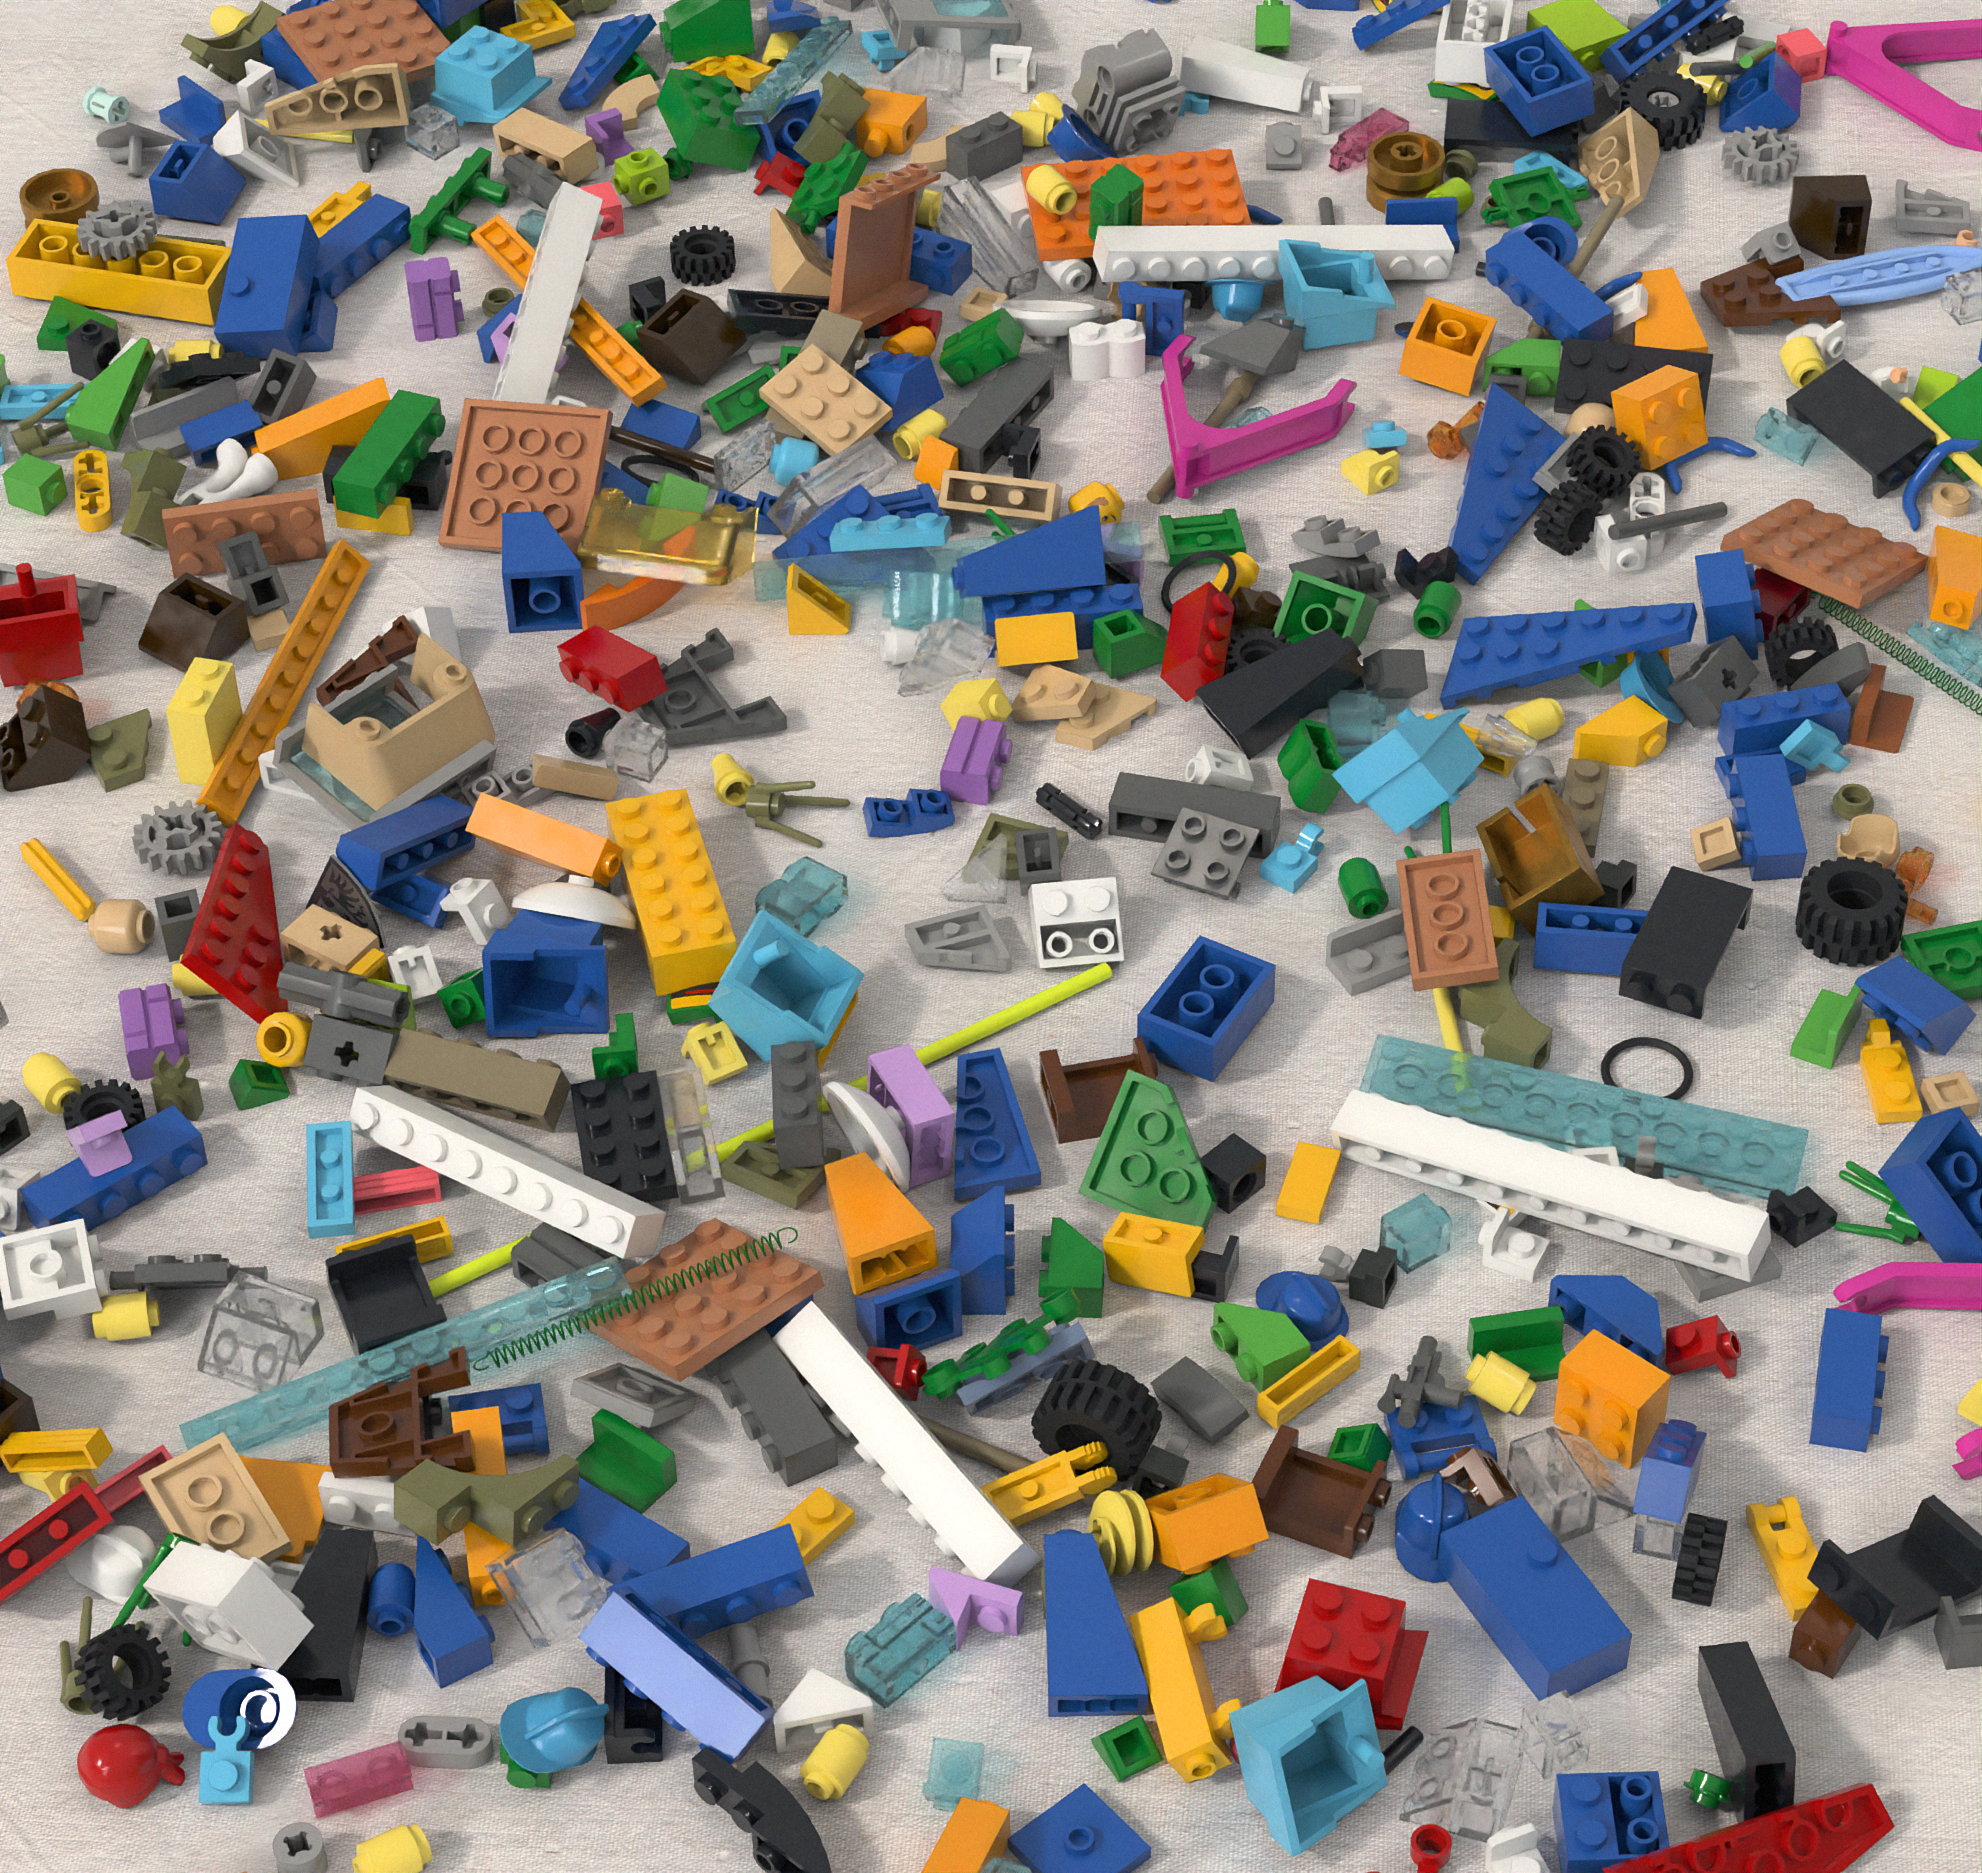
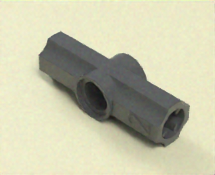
(532, 178)
(343, 994)

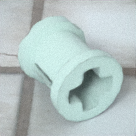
(105, 106)

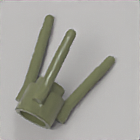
(32, 438)
(767, 801)
(70, 1692)

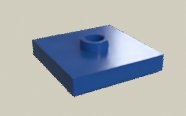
(1079, 1837)

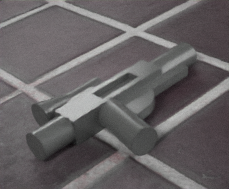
(1421, 1386)

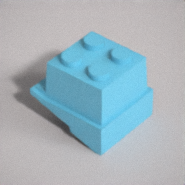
(485, 77)
(1331, 292)
(1412, 769)
(783, 988)
(1308, 1758)

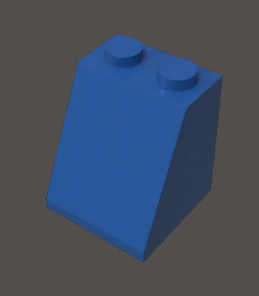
(539, 576)

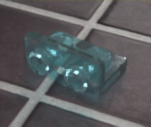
(1953, 646)

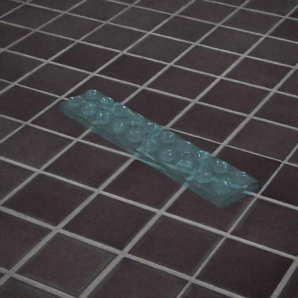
(1575, 1113)

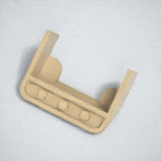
(387, 762)

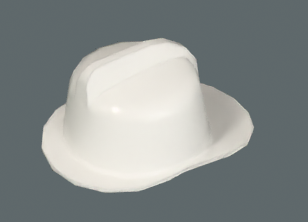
(113, 1562)

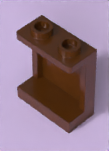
(1085, 1092)
(1317, 1496)

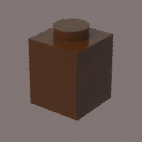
(1824, 1636)

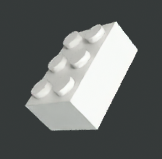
(230, 1604)

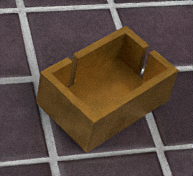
(1542, 864)

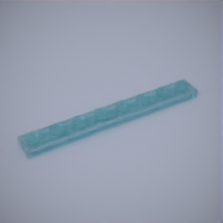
(793, 72)

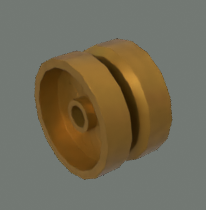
(1403, 167)
(59, 196)

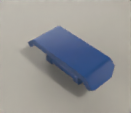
(791, 16)

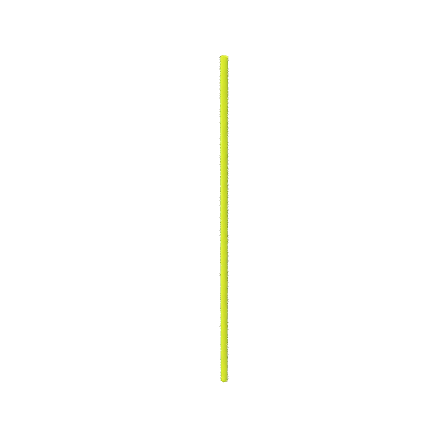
(765, 1132)

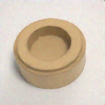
(1951, 500)

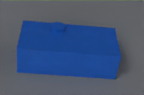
(267, 285)
(1533, 1600)

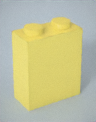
(203, 717)

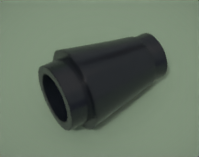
(587, 733)

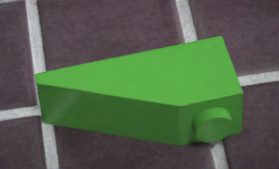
(109, 399)

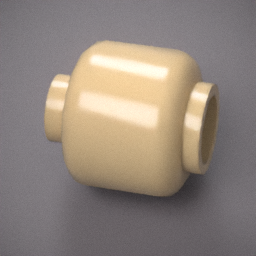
(121, 926)

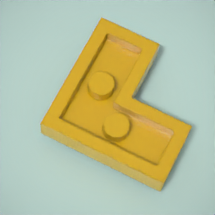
(541, 24)
(739, 69)

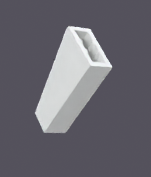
(1244, 75)

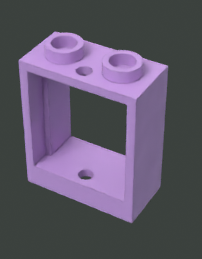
(902, 1081)

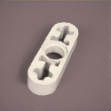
(1652, 504)

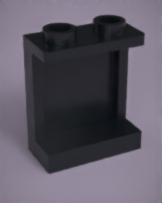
(381, 1293)

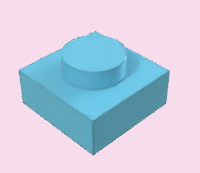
(1384, 435)

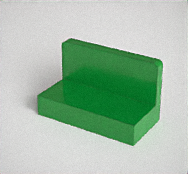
(739, 400)
(1524, 1338)
(627, 1462)

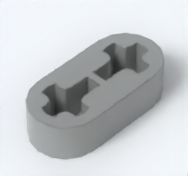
(446, 1742)

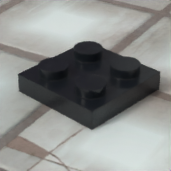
(203, 370)

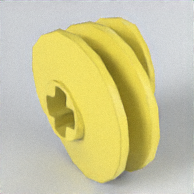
(1122, 1531)

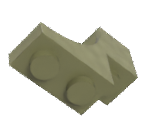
(235, 48)
(835, 116)
(154, 486)
(1508, 1028)
(509, 1506)

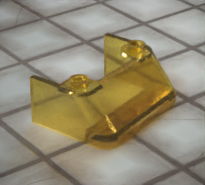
(667, 542)

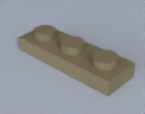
(1585, 796)

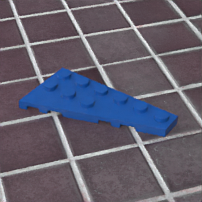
(1499, 482)
(1554, 644)

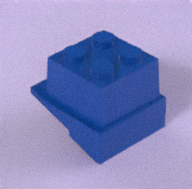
(546, 977)

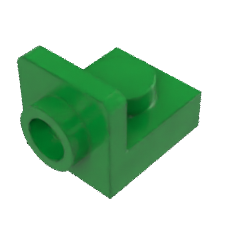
(464, 998)
(622, 1053)

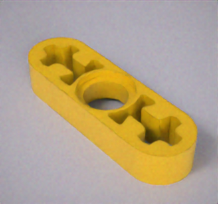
(85, 481)

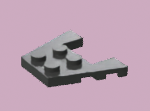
(694, 707)

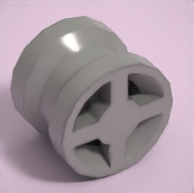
(1534, 772)
(299, 1837)

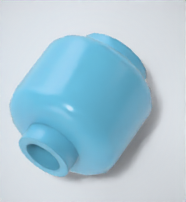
(792, 458)

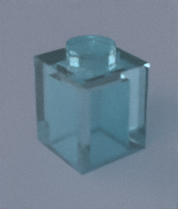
(1417, 1232)

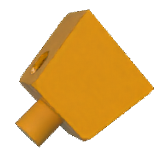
(890, 122)

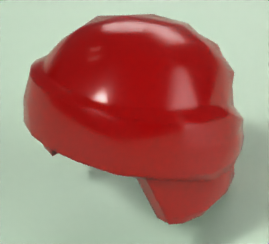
(126, 1764)

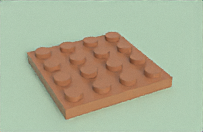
(362, 33)
(523, 461)
(1826, 552)
(711, 1316)

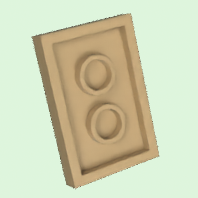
(825, 401)
(215, 1502)

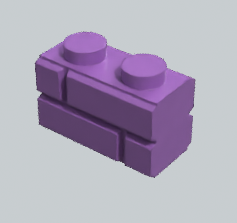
(432, 299)
(975, 760)
(151, 1027)

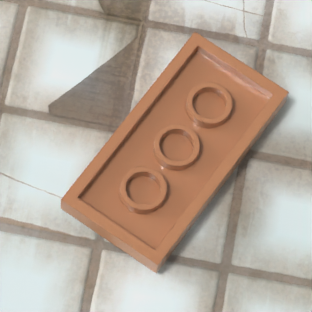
(285, 523)
(1447, 920)

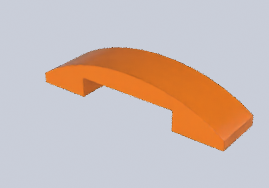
(618, 607)

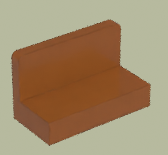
(1880, 715)

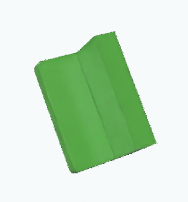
(1827, 1027)

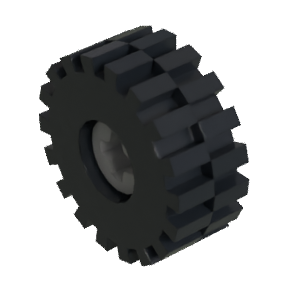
(1669, 105)

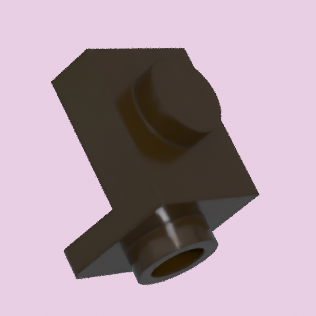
(1255, 609)

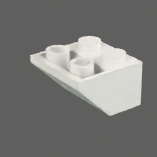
(1076, 922)

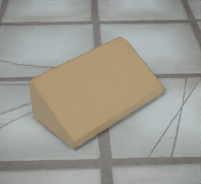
(574, 777)

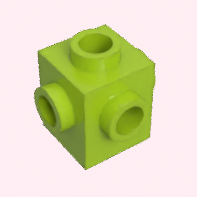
(641, 176)

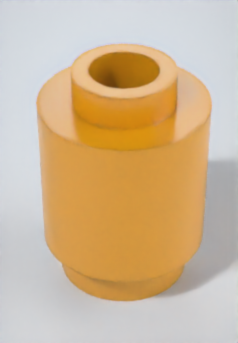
(912, 340)

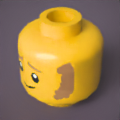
(1098, 494)
(284, 1039)

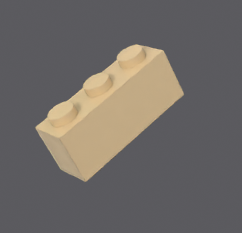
(551, 143)
(1006, 496)

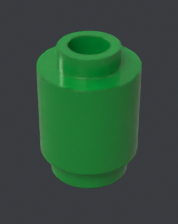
(1436, 609)
(1362, 888)

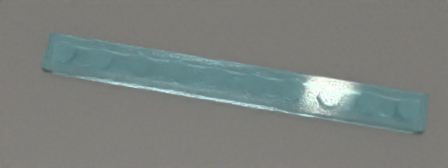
(867, 567)
(483, 1329)

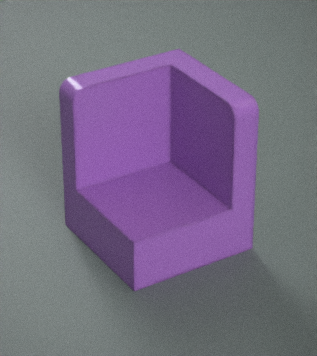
(608, 135)

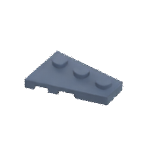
(1066, 1344)

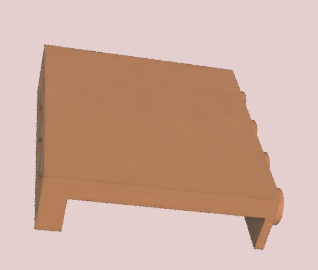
(876, 247)

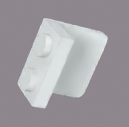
(361, 1502)

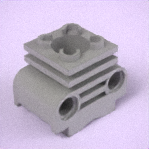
(1129, 91)

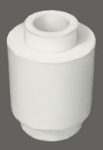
(1069, 274)

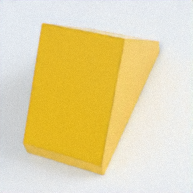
(814, 607)

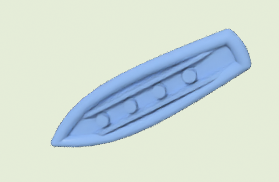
(1882, 274)

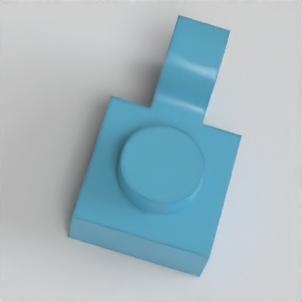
(1814, 745)
(1291, 864)

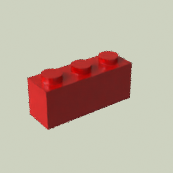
(1197, 640)
(611, 668)
(50, 1538)

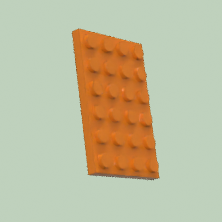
(1177, 192)

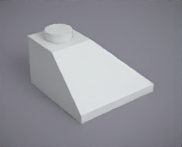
(255, 152)

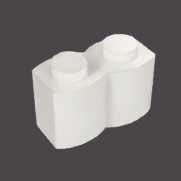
(1107, 350)

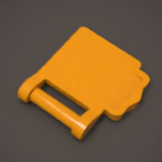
(293, 1498)

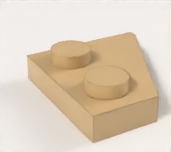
(1053, 695)
(1106, 717)

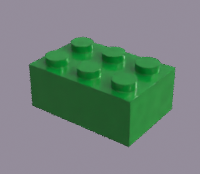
(702, 119)

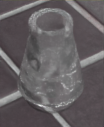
(1505, 739)

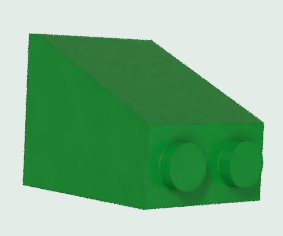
(707, 29)
(1960, 416)

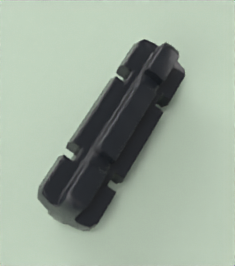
(1714, 35)
(1069, 811)

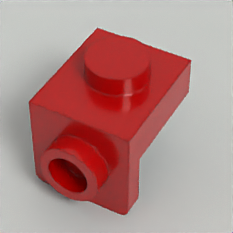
(781, 174)
(1702, 1345)
(900, 1368)

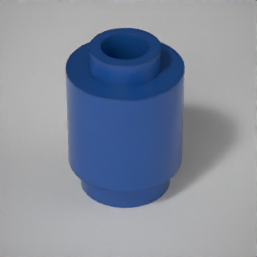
(391, 1600)

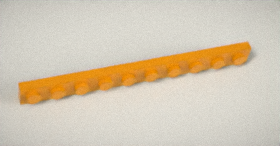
(589, 331)
(284, 682)

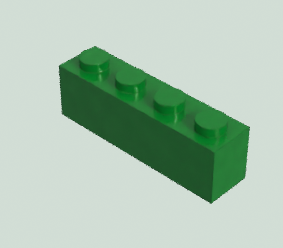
(388, 454)

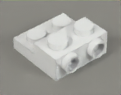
(52, 1272)

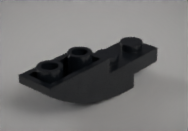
(762, 1805)

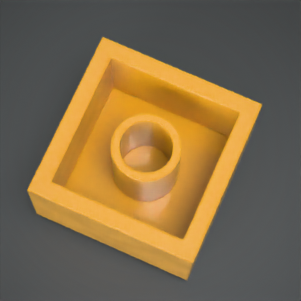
(1447, 346)
(1661, 415)
(1611, 1398)
(1205, 1522)

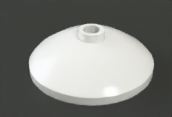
(1049, 317)
(578, 901)
(871, 1130)

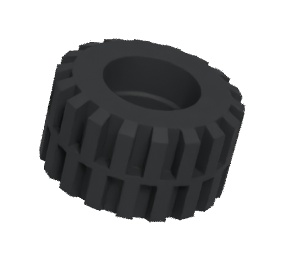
(1851, 911)
(1101, 1405)

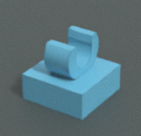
(881, 49)

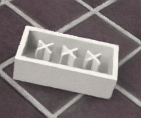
(1463, 34)

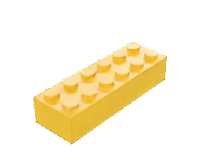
(166, 281)
(671, 890)

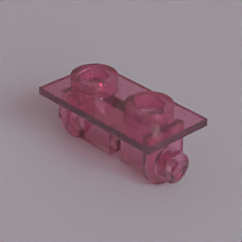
(358, 1779)

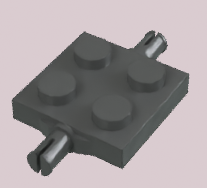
(169, 1273)

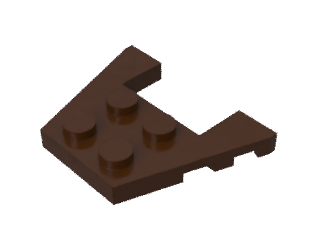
(1752, 299)
(392, 646)
(384, 1426)

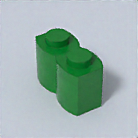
(1308, 763)

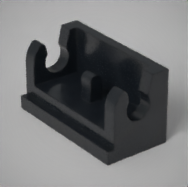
(632, 1725)

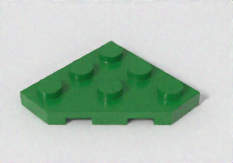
(1149, 1158)

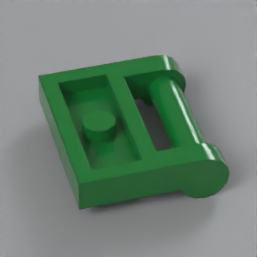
(1201, 533)

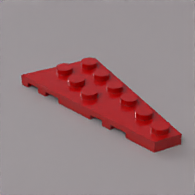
(237, 930)
(1801, 1838)

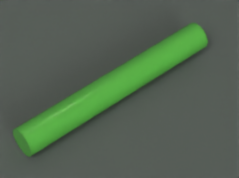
(1758, 54)

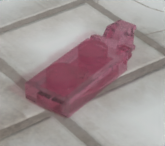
(1356, 140)

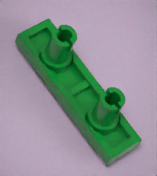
(442, 210)

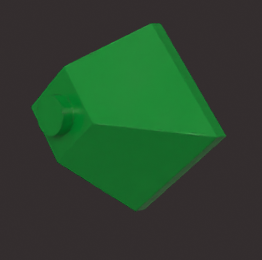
(1320, 604)

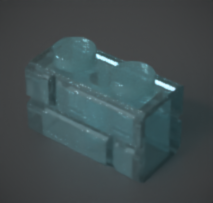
(899, 1649)

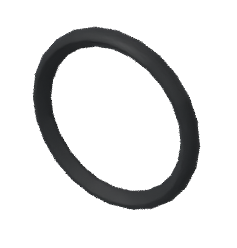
(652, 459)
(1191, 559)
(1646, 1041)

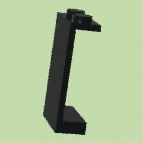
(1495, 126)
(1864, 425)
(1684, 941)
(1904, 1574)

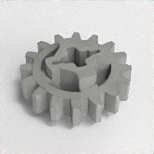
(1760, 154)
(116, 230)
(178, 837)

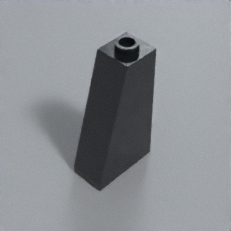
(1280, 689)
(336, 1602)
(1746, 1730)

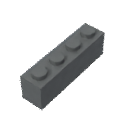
(1013, 397)
(1150, 806)
(775, 1409)

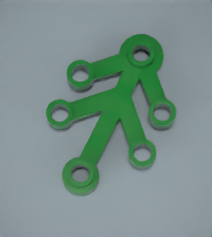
(991, 1359)

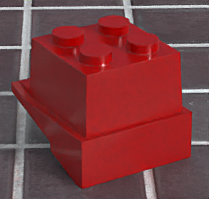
(39, 628)
(1356, 1636)

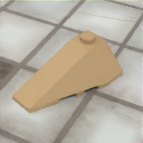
(353, 100)
(1621, 158)
(795, 259)

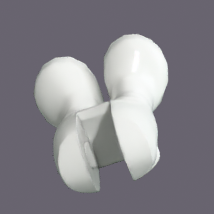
(235, 477)

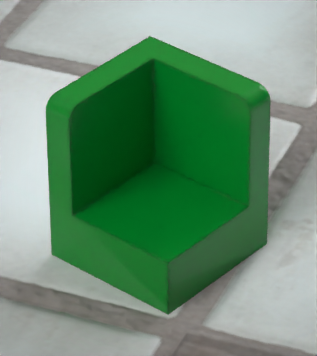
(1212, 1586)

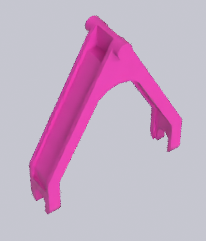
(1868, 61)
(1210, 453)
(1922, 1287)

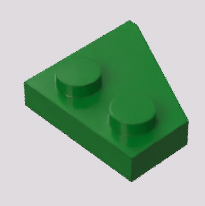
(63, 319)

